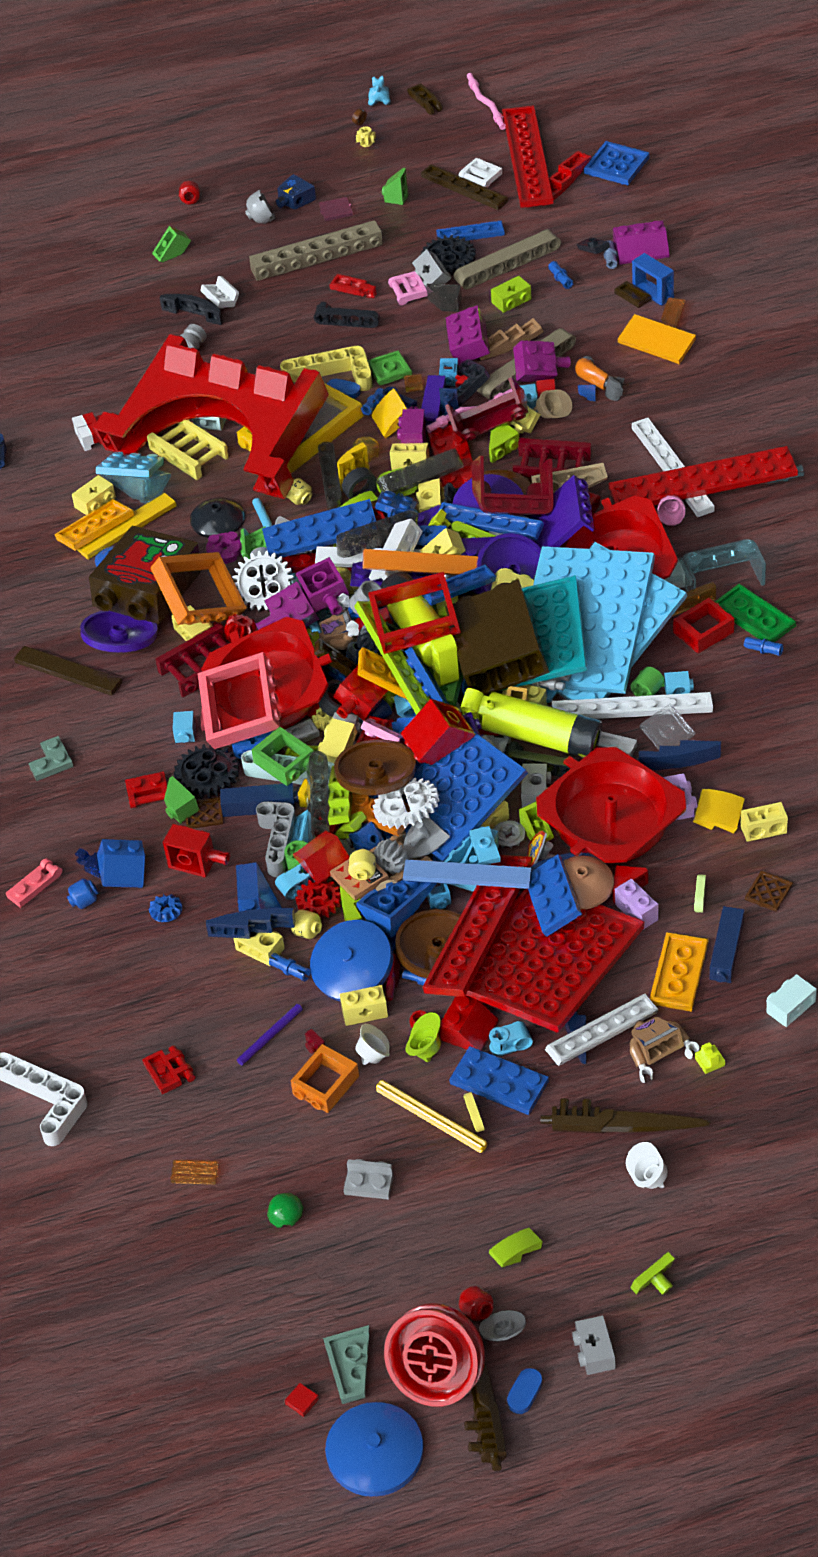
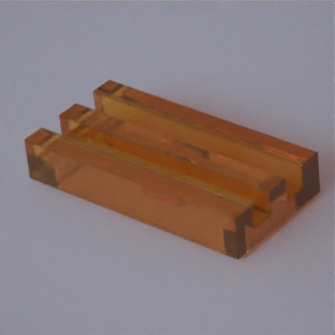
(195, 1168)

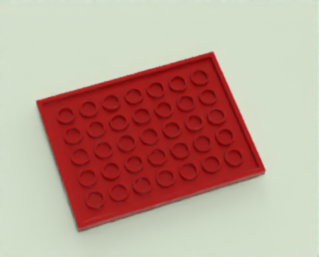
(554, 974)

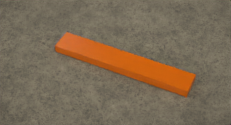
(417, 562)

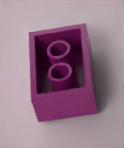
(467, 334)

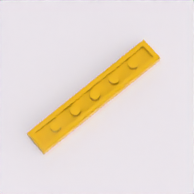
(141, 517)

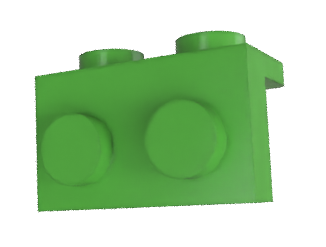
(251, 541)

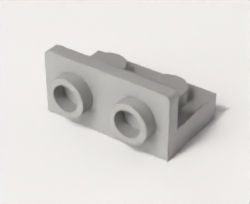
(368, 1179)

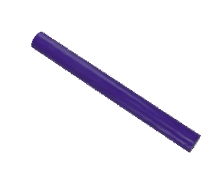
(267, 1036)

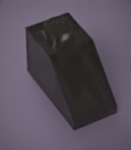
(445, 296)

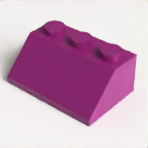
(640, 238)

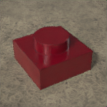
(313, 1041)

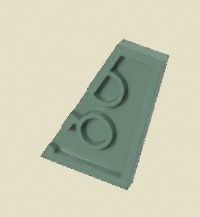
(349, 1362)

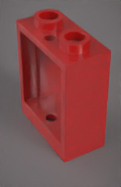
(696, 640)

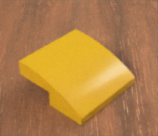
(388, 412)
(352, 459)
(718, 810)

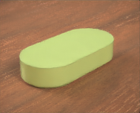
(700, 893)

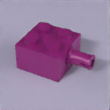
(537, 361)
(412, 426)
(322, 586)
(289, 603)

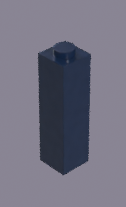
(244, 800)
(726, 944)

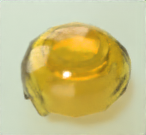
(372, 446)

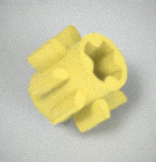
(365, 136)
(321, 719)

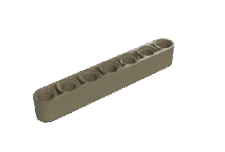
(507, 259)
(499, 381)

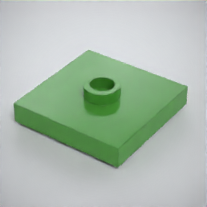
(389, 368)

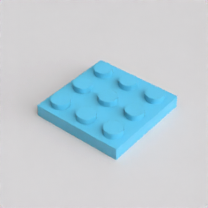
(130, 464)

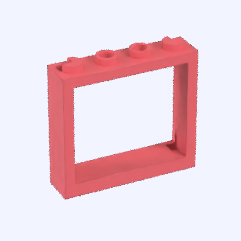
(247, 730)

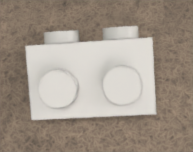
(221, 293)

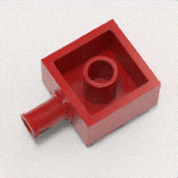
(358, 696)
(191, 851)

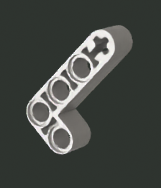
(281, 819)

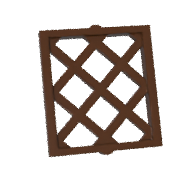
(207, 823)
(761, 903)

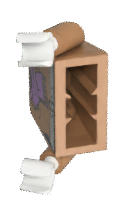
(339, 629)
(656, 1040)

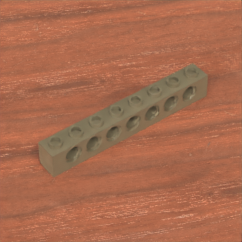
(315, 250)

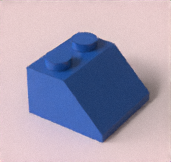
(121, 863)

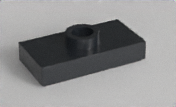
(593, 245)

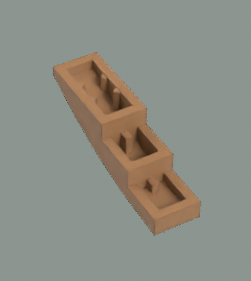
(503, 342)

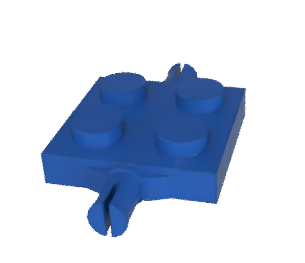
(394, 504)

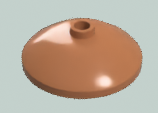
(594, 884)

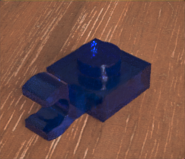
(90, 862)

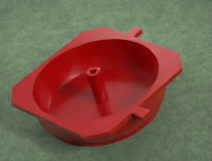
(629, 527)
(296, 672)
(610, 806)

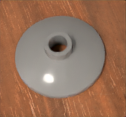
(502, 1325)

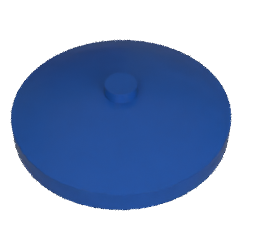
(351, 958)
(374, 1449)

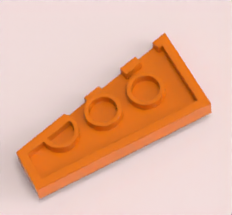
(365, 804)

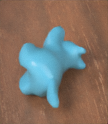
(378, 92)

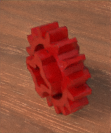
(319, 898)

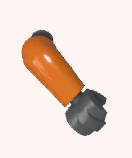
(591, 373)

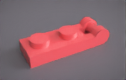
(34, 883)

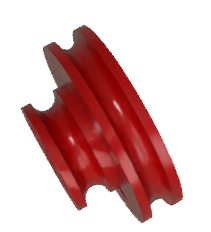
(439, 1357)

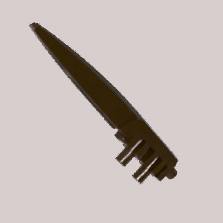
(613, 1121)
(486, 1423)

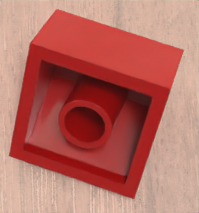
(467, 1023)

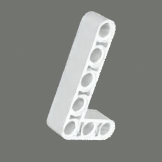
(67, 1101)

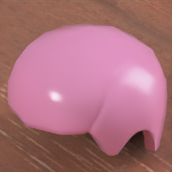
(671, 510)

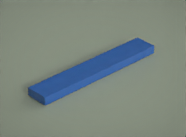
(493, 522)

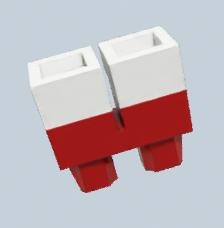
(84, 429)

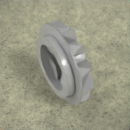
(505, 828)

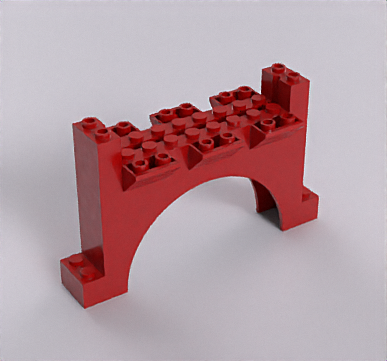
(186, 387)

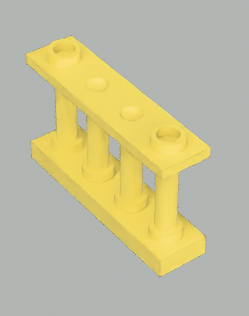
(183, 459)

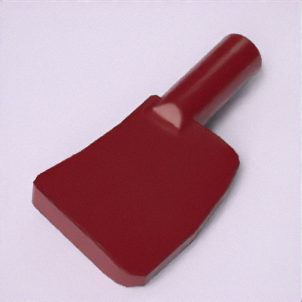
(393, 979)

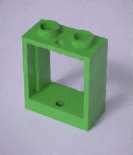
(272, 744)

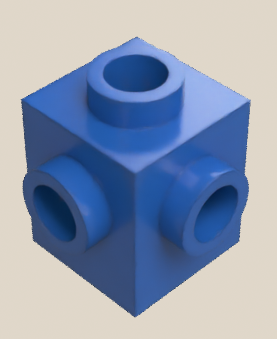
(366, 837)

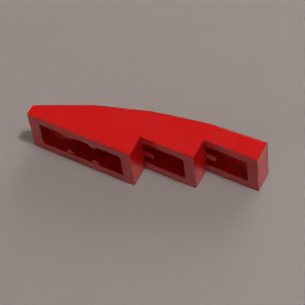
(568, 172)

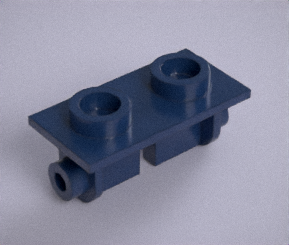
(450, 397)

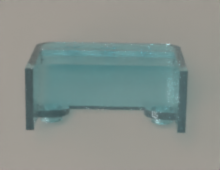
(722, 556)

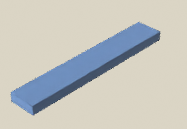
(467, 874)

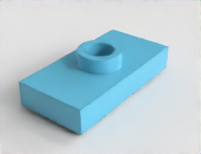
(300, 829)
(484, 846)

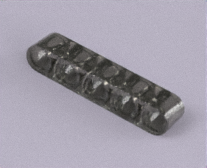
(420, 472)
(329, 475)
(370, 535)
(317, 790)

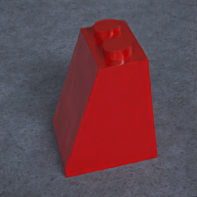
(436, 732)

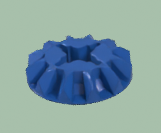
(167, 914)

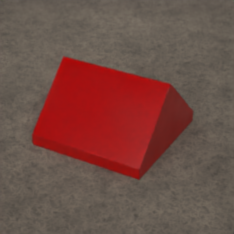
(321, 856)

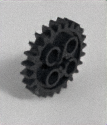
(452, 252)
(206, 770)

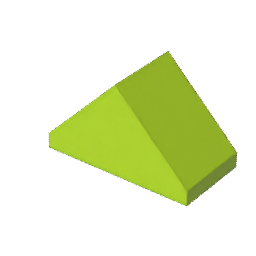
(532, 823)

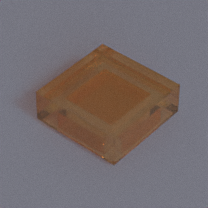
(413, 383)

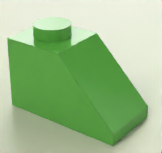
(396, 188)
(171, 244)
(179, 801)

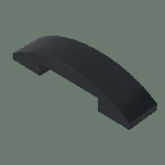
(192, 304)

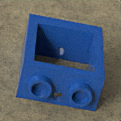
(663, 274)

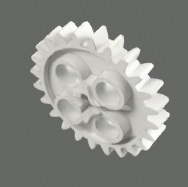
(246, 583)
(421, 799)

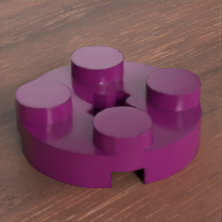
(230, 540)

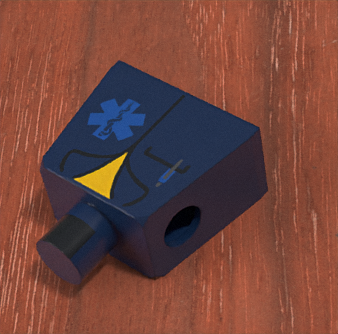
(295, 193)

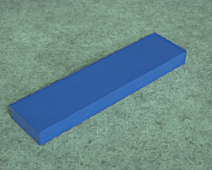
(474, 231)
(463, 583)

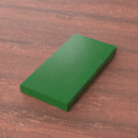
(755, 614)

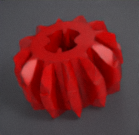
(241, 623)

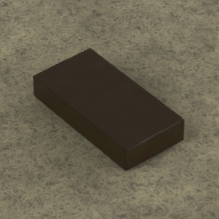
(632, 294)

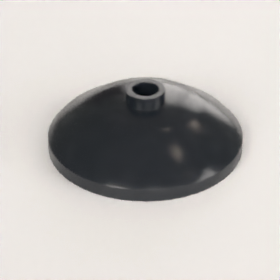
(217, 516)

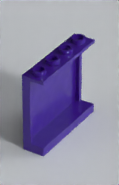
(569, 514)

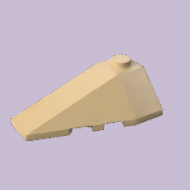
(591, 474)

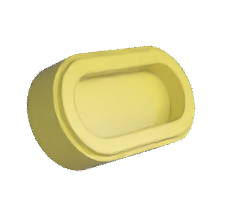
(473, 1111)

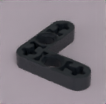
(477, 377)

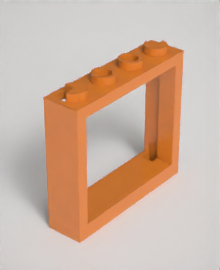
(214, 563)

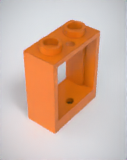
(345, 1067)

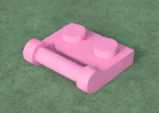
(412, 284)
(374, 729)

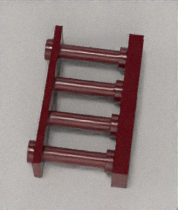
(550, 449)
(185, 653)

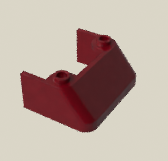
(490, 414)
(535, 502)

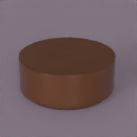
(359, 116)

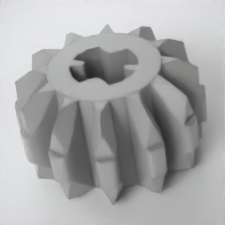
(390, 856)

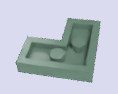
(55, 759)

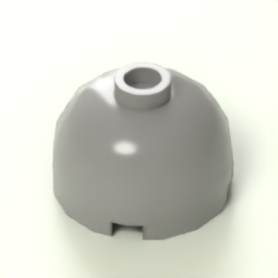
(259, 208)

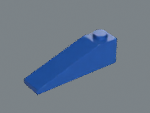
(253, 889)
(393, 904)

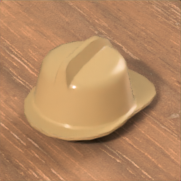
(553, 404)

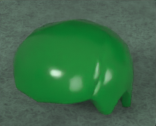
(285, 1209)

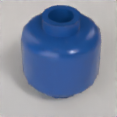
(82, 893)

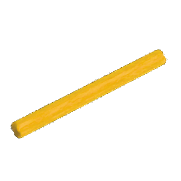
(431, 1116)

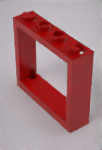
(421, 632)

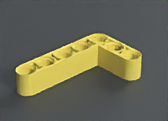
(333, 362)

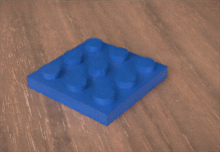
(616, 163)

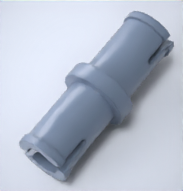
(611, 255)

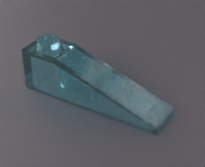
(141, 487)

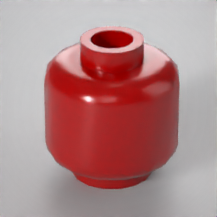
(189, 192)
(476, 1303)

